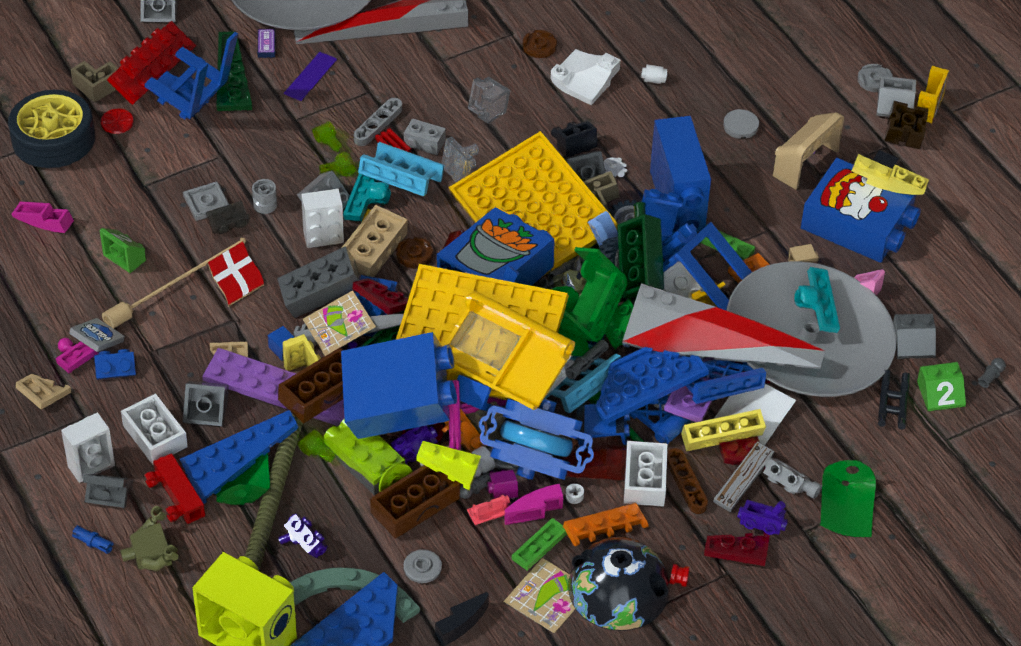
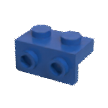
(115, 365)

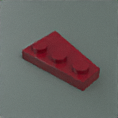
(380, 296)
(743, 549)

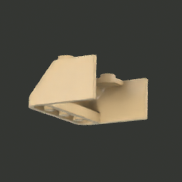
(819, 130)

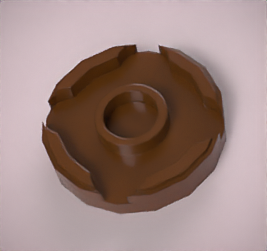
(539, 44)
(414, 252)

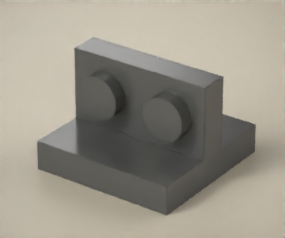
(107, 490)

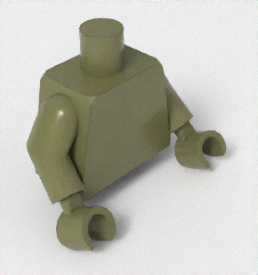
(150, 545)

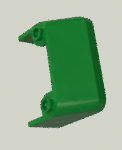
(599, 297)

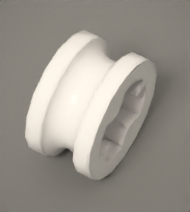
(574, 499)

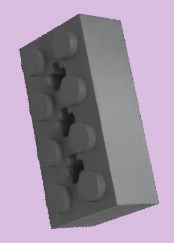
(319, 282)

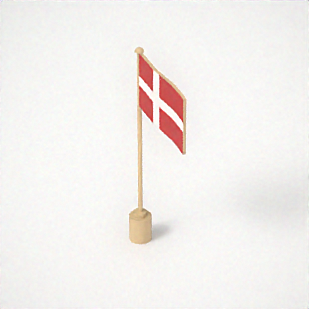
(230, 269)

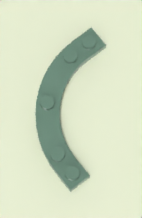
(348, 579)

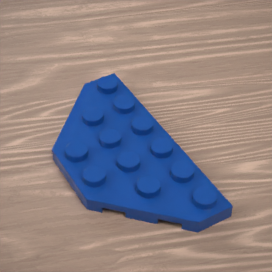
(645, 378)
(361, 620)

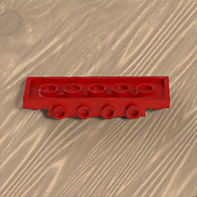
(149, 61)

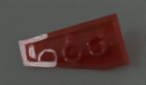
(607, 463)

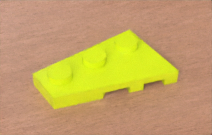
(454, 463)

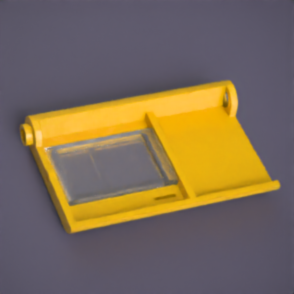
(509, 346)

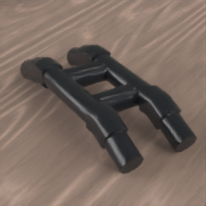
(902, 395)

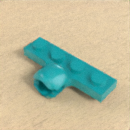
(364, 192)
(819, 298)

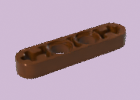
(688, 480)

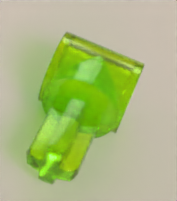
(326, 134)
(343, 165)
(314, 444)

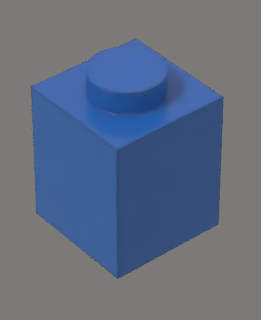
(276, 340)

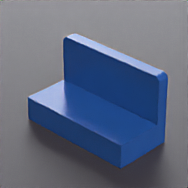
(474, 393)

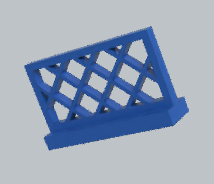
(724, 386)

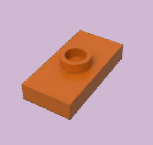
(754, 263)

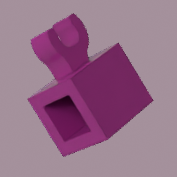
(503, 484)

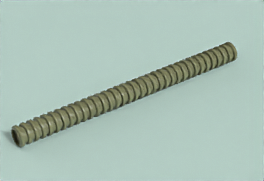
(271, 498)

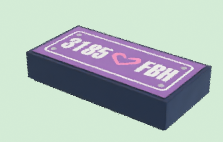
(266, 43)

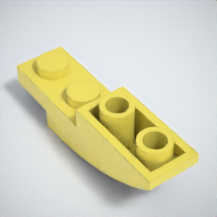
(894, 180)

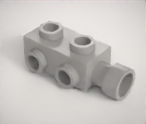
(792, 479)

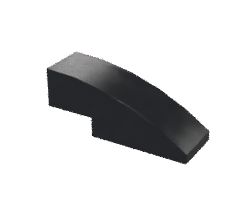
(461, 619)

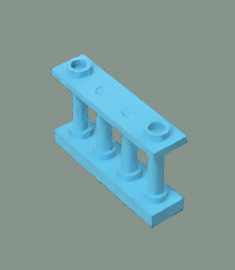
(401, 169)
(586, 387)

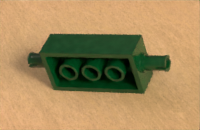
(641, 251)

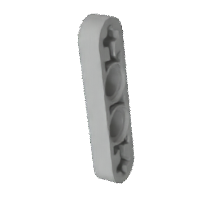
(381, 123)

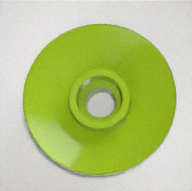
(394, 474)

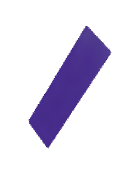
(310, 76)

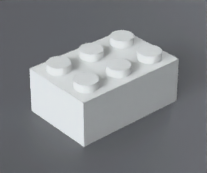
(322, 218)
(154, 428)
(88, 447)
(645, 473)

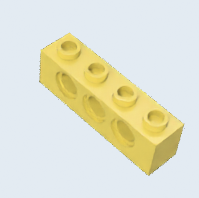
(723, 429)

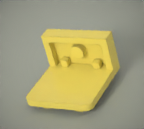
(298, 352)

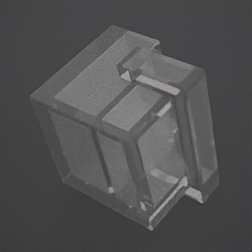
(488, 99)

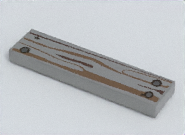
(743, 477)

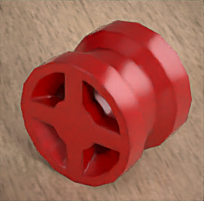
(679, 575)

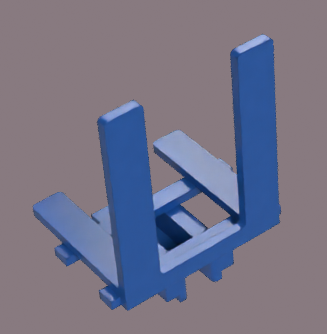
(188, 93)
(678, 248)

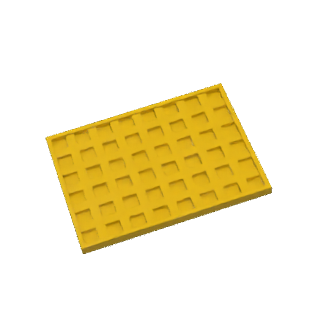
(440, 297)

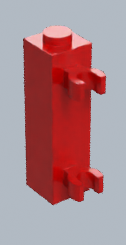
(179, 489)

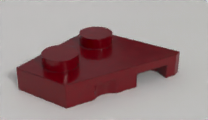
(735, 451)

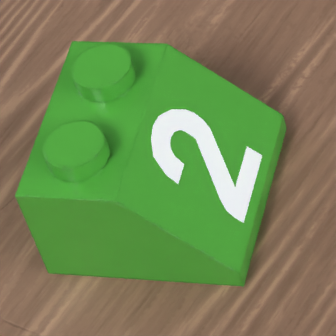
(122, 249)
(942, 386)

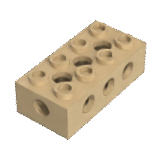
(376, 240)

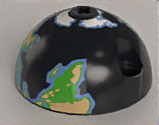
(618, 584)

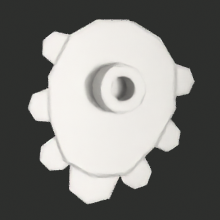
(615, 166)

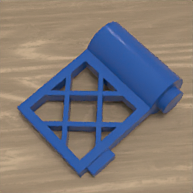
(667, 427)

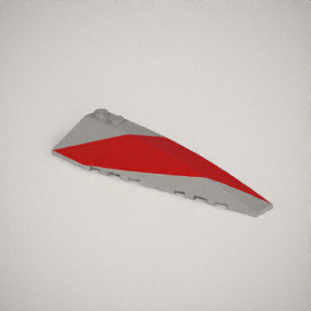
(392, 18)
(702, 330)

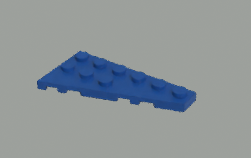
(230, 457)

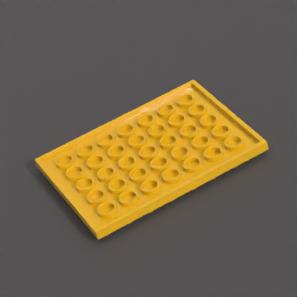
(537, 188)

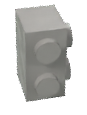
(425, 136)

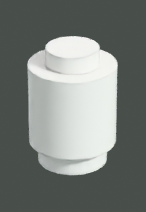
(654, 74)

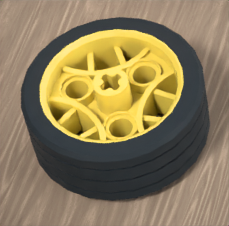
(51, 128)

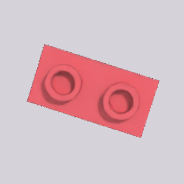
(489, 510)

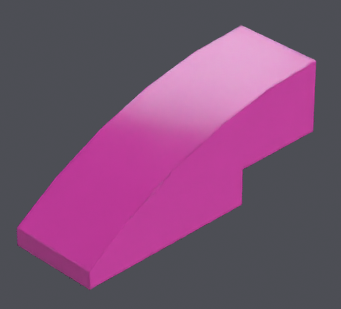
(43, 216)
(534, 505)

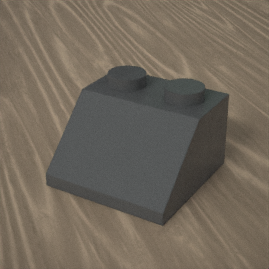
(587, 165)
(915, 336)
(205, 403)

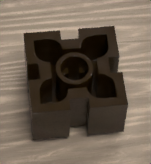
(906, 125)

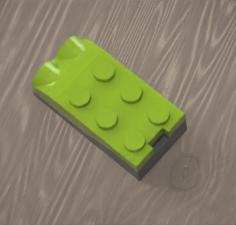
(362, 457)

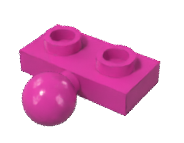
(73, 355)

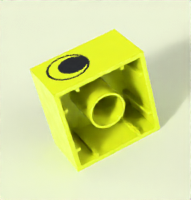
(243, 605)

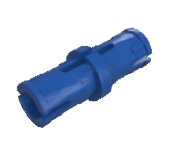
(92, 539)

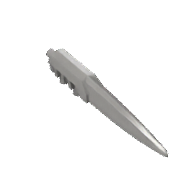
(381, 322)

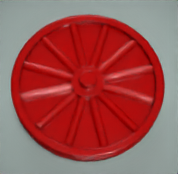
(117, 121)

